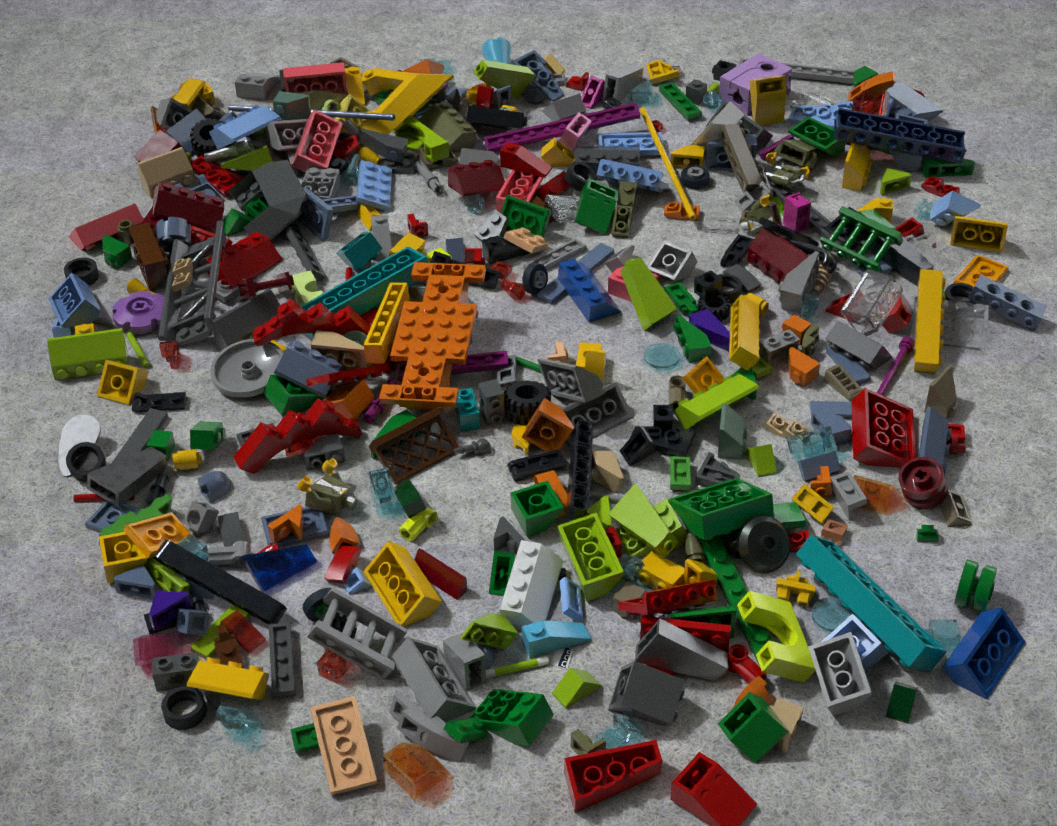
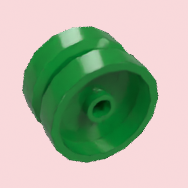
(976, 586)

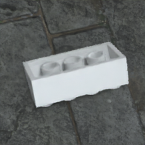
(729, 115)
(531, 584)

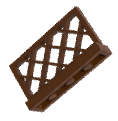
(410, 429)

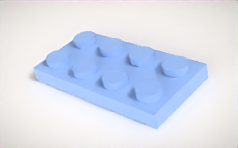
(641, 140)
(374, 185)

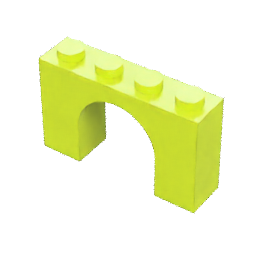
(785, 660)

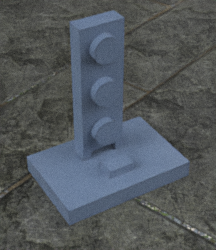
(318, 212)

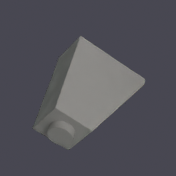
(466, 661)

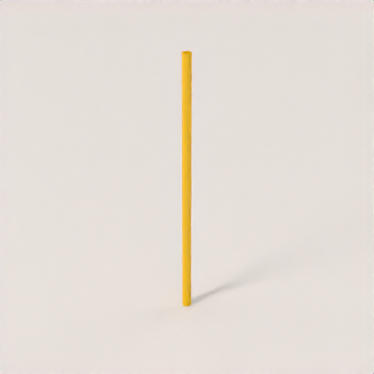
(668, 165)

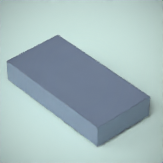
(811, 466)

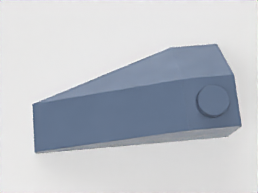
(543, 78)

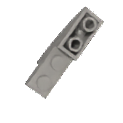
(425, 730)

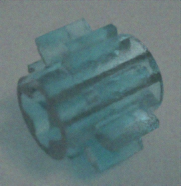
(712, 99)

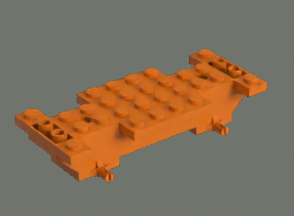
(434, 336)

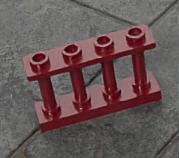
(248, 287)

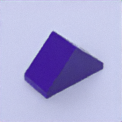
(166, 607)

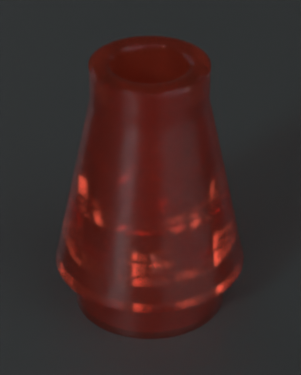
(513, 289)

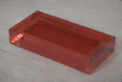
(245, 633)

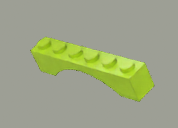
(434, 145)

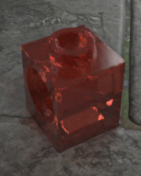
(332, 666)

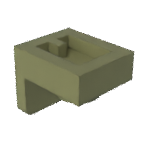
(582, 743)

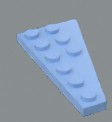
(825, 113)

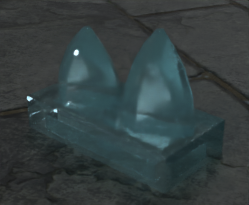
(352, 171)

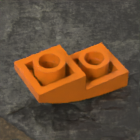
(677, 211)

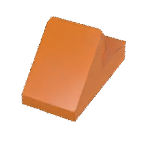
(288, 523)

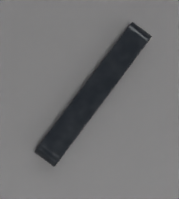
(579, 471)
(220, 582)

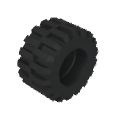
(200, 134)
(523, 399)

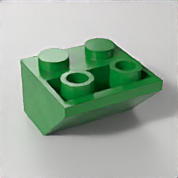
(753, 727)

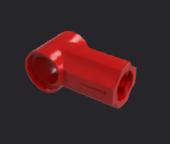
(742, 664)

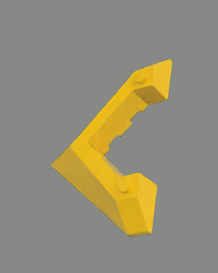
(408, 95)

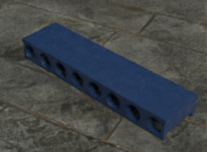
(899, 135)

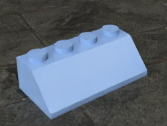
(242, 126)

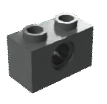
(491, 402)
(173, 670)

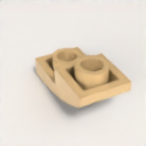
(183, 274)
(783, 428)

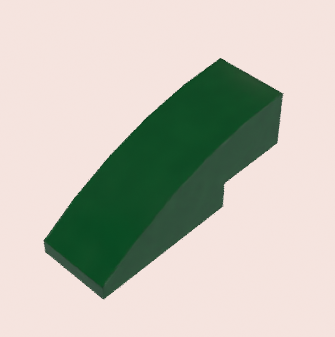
(409, 498)

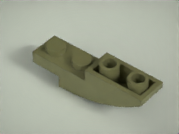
(624, 209)

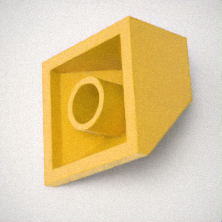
(121, 381)

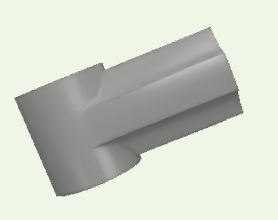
(230, 554)

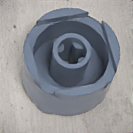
(173, 229)

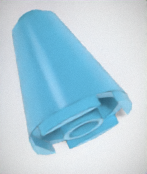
(497, 50)

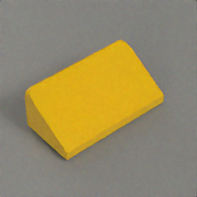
(365, 213)

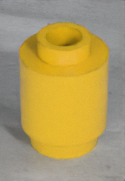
(763, 305)
(187, 459)

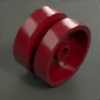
(923, 483)

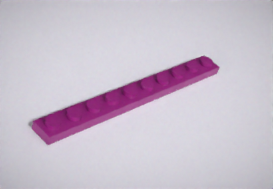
(556, 128)

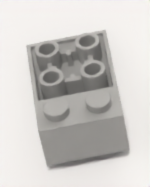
(322, 182)

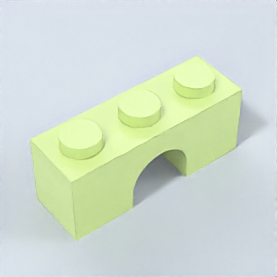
(305, 287)

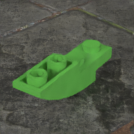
(158, 507)

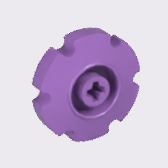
(139, 312)

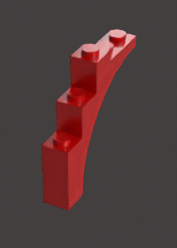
(295, 320)
(293, 428)

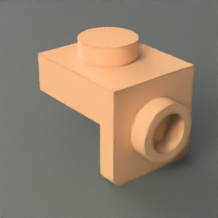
(561, 354)

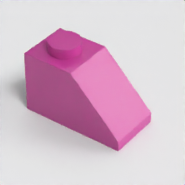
(593, 92)

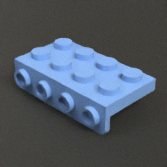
(644, 177)

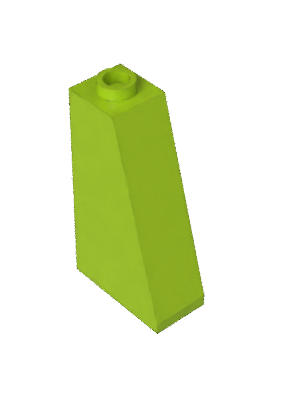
(504, 74)
(646, 293)
(641, 520)

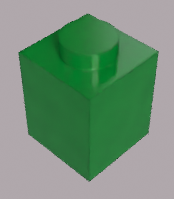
(162, 441)

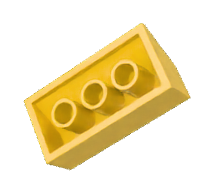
(401, 585)

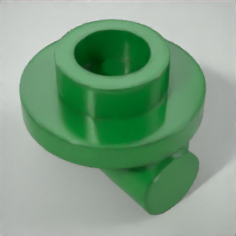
(927, 533)

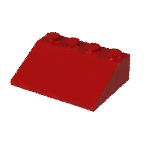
(882, 430)

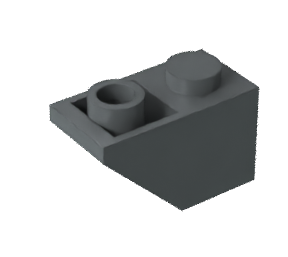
(324, 449)

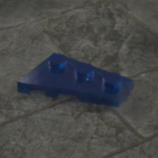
(276, 566)

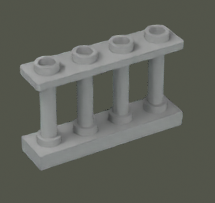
(350, 649)

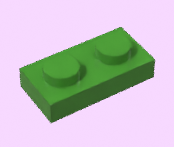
(680, 473)

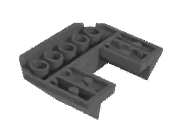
(282, 191)

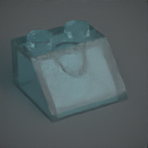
(811, 443)

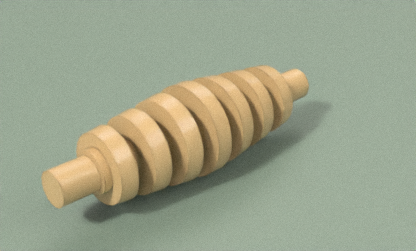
(822, 278)

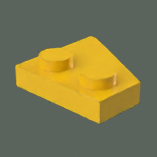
(660, 71)

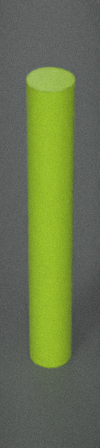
(139, 352)

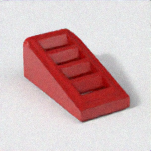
(912, 227)

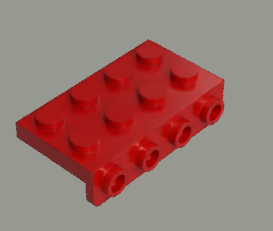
(671, 598)

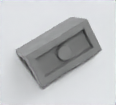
(847, 493)

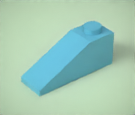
(550, 636)

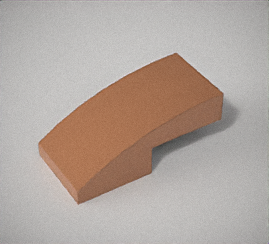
(834, 531)

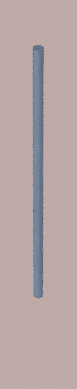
(341, 114)

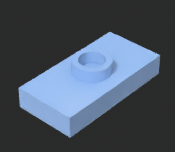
(571, 599)

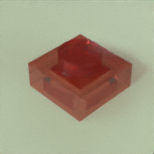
(504, 268)

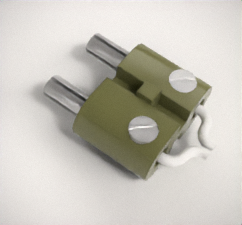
(786, 175)

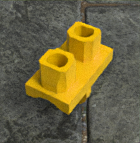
(797, 586)

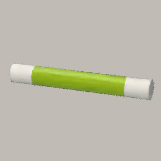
(516, 667)

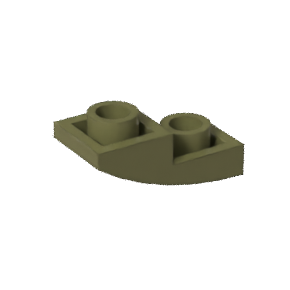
(810, 339)

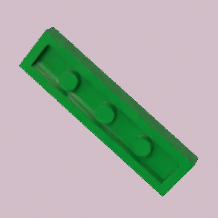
(680, 101)

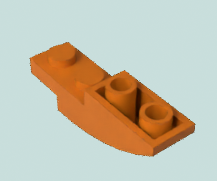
(874, 85)

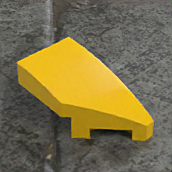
(518, 441)

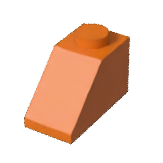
(802, 367)

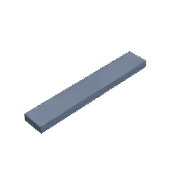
(592, 260)

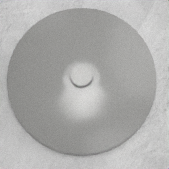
(245, 368)

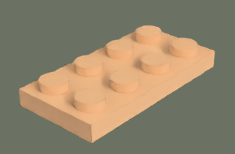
(343, 745)

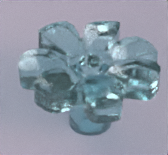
(475, 203)
(921, 206)

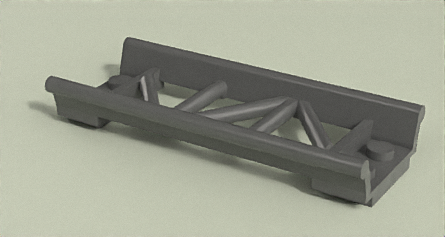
(189, 327)

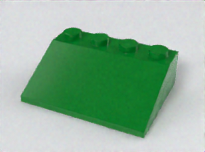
(722, 507)

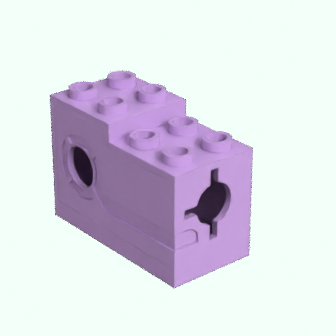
(736, 86)

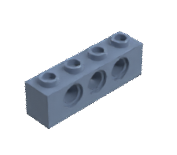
(1007, 302)

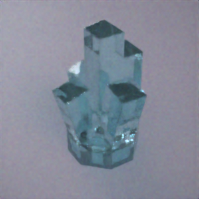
(630, 567)

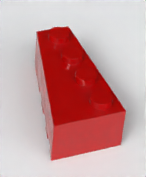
(609, 772)

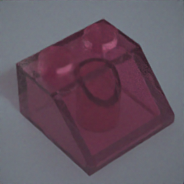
(156, 645)

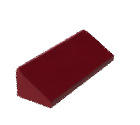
(441, 575)

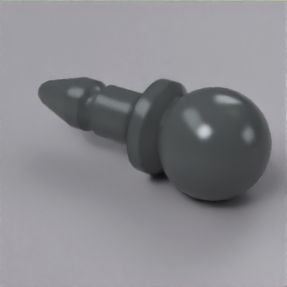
(481, 446)

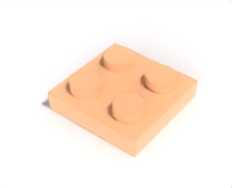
(526, 240)

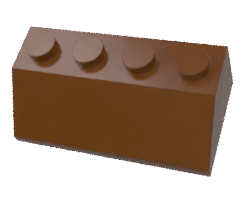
(149, 254)

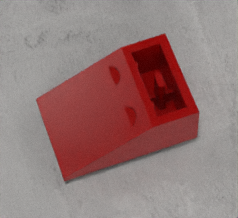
(711, 793)

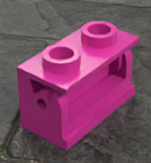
(796, 212)

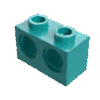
(467, 411)

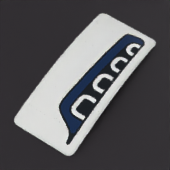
(562, 657)

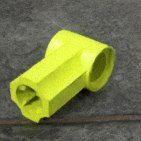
(417, 524)

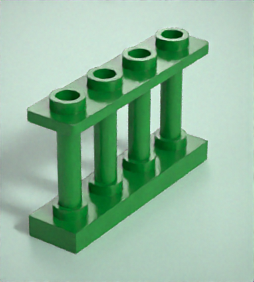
(861, 223)

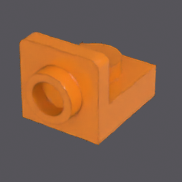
(823, 483)

